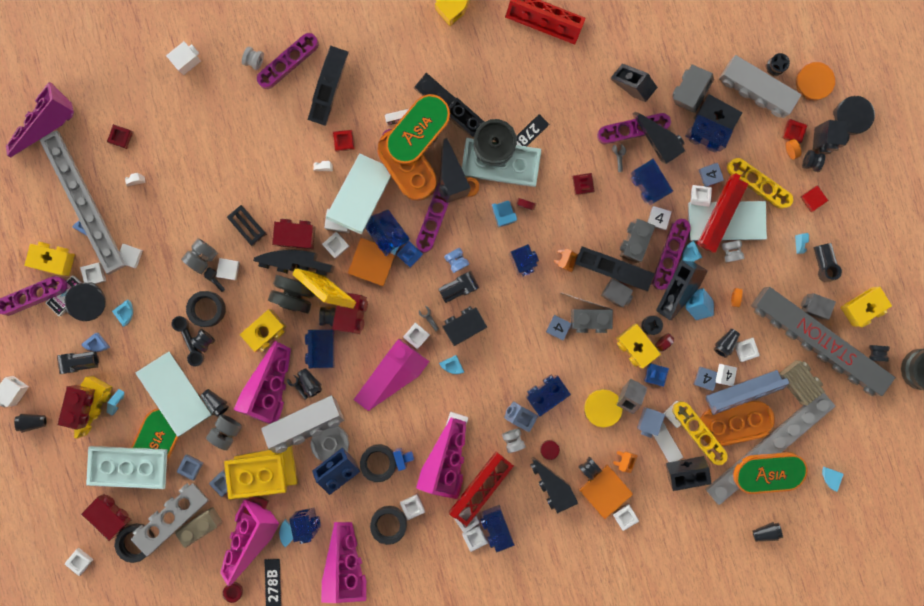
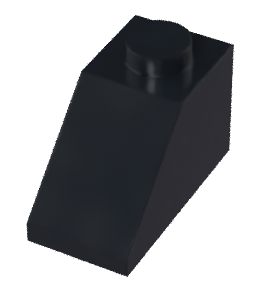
(634, 82)

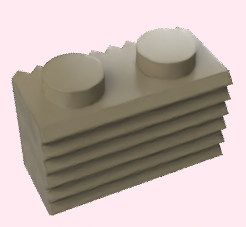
(802, 383)
(198, 527)

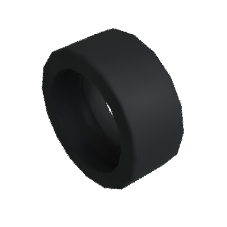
(190, 309)
(377, 477)
(388, 540)
(120, 547)

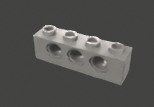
(149, 544)

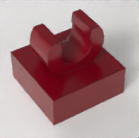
(583, 184)

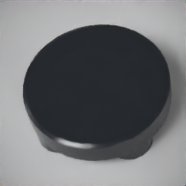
(857, 112)
(85, 301)

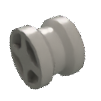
(252, 58)

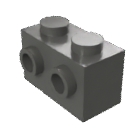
(693, 88)
(637, 240)
(591, 319)

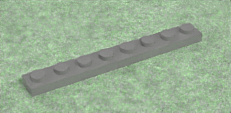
(82, 202)
(774, 443)

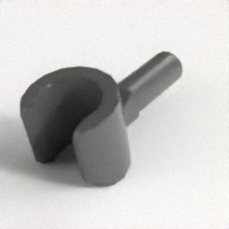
(619, 154)
(429, 318)

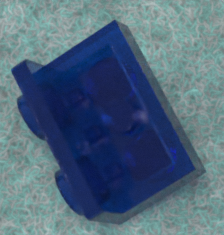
(709, 134)
(386, 231)
(320, 349)

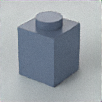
(650, 422)

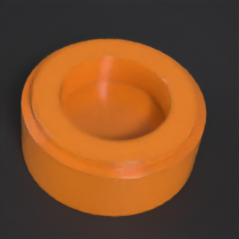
(793, 149)
(474, 186)
(736, 297)

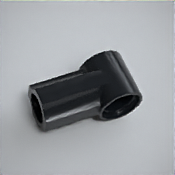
(826, 259)
(462, 285)
(73, 362)

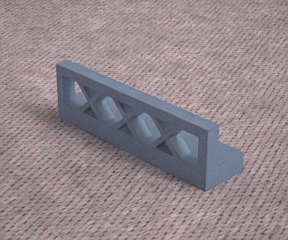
(746, 392)

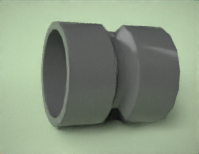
(193, 259)
(227, 426)

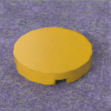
(602, 409)

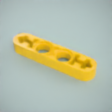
(761, 180)
(699, 433)

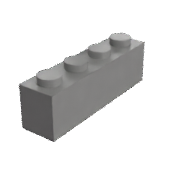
(759, 87)
(302, 424)

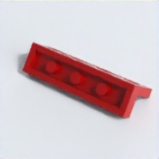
(545, 19)
(722, 213)
(476, 484)

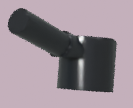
(210, 274)
(297, 385)

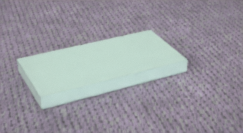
(519, 170)
(359, 194)
(746, 223)
(173, 394)
(126, 467)

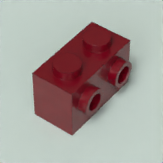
(293, 234)
(351, 319)
(76, 407)
(106, 516)

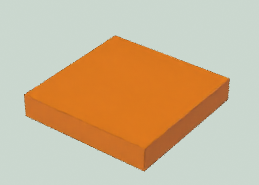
(371, 262)
(606, 492)

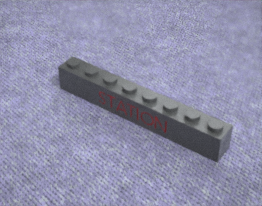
(822, 341)

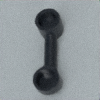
(181, 325)

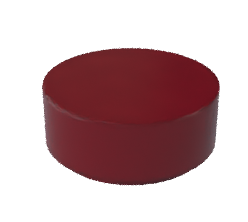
(526, 204)
(664, 342)
(549, 449)
(233, 592)

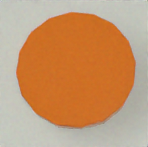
(815, 81)

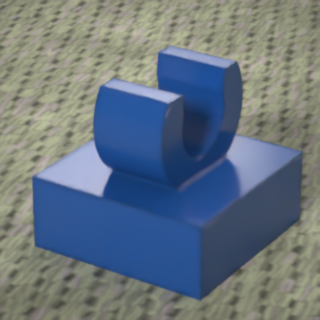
(409, 254)
(656, 374)
(401, 458)

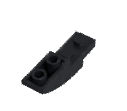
(327, 85)
(459, 113)
(287, 260)
(614, 268)

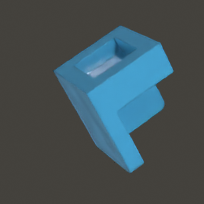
(504, 213)
(700, 305)

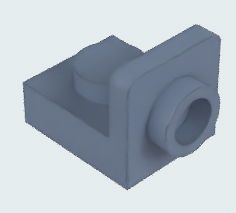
(520, 416)

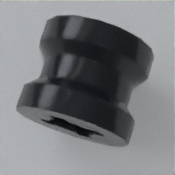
(781, 61)
(813, 161)
(326, 316)
(648, 324)
(202, 340)
(879, 353)
(590, 468)

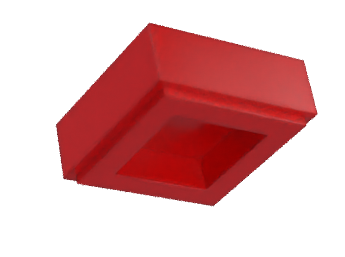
(794, 130)
(343, 140)
(814, 198)

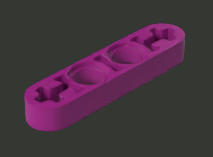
(285, 58)
(633, 127)
(431, 215)
(673, 255)
(31, 296)

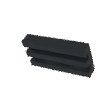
(257, 236)

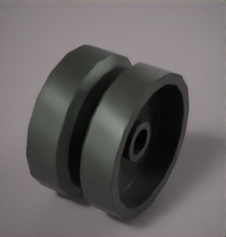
(502, 134)
(292, 294)
(913, 369)

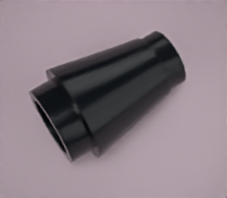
(727, 343)
(309, 383)
(214, 403)
(29, 422)
(768, 532)

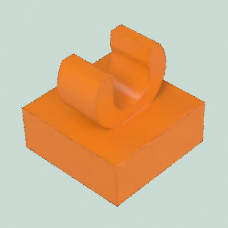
(567, 260)
(627, 462)

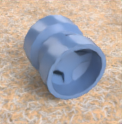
(458, 264)

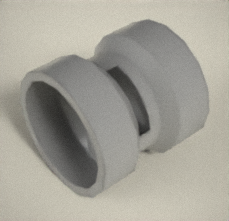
(734, 255)
(513, 440)

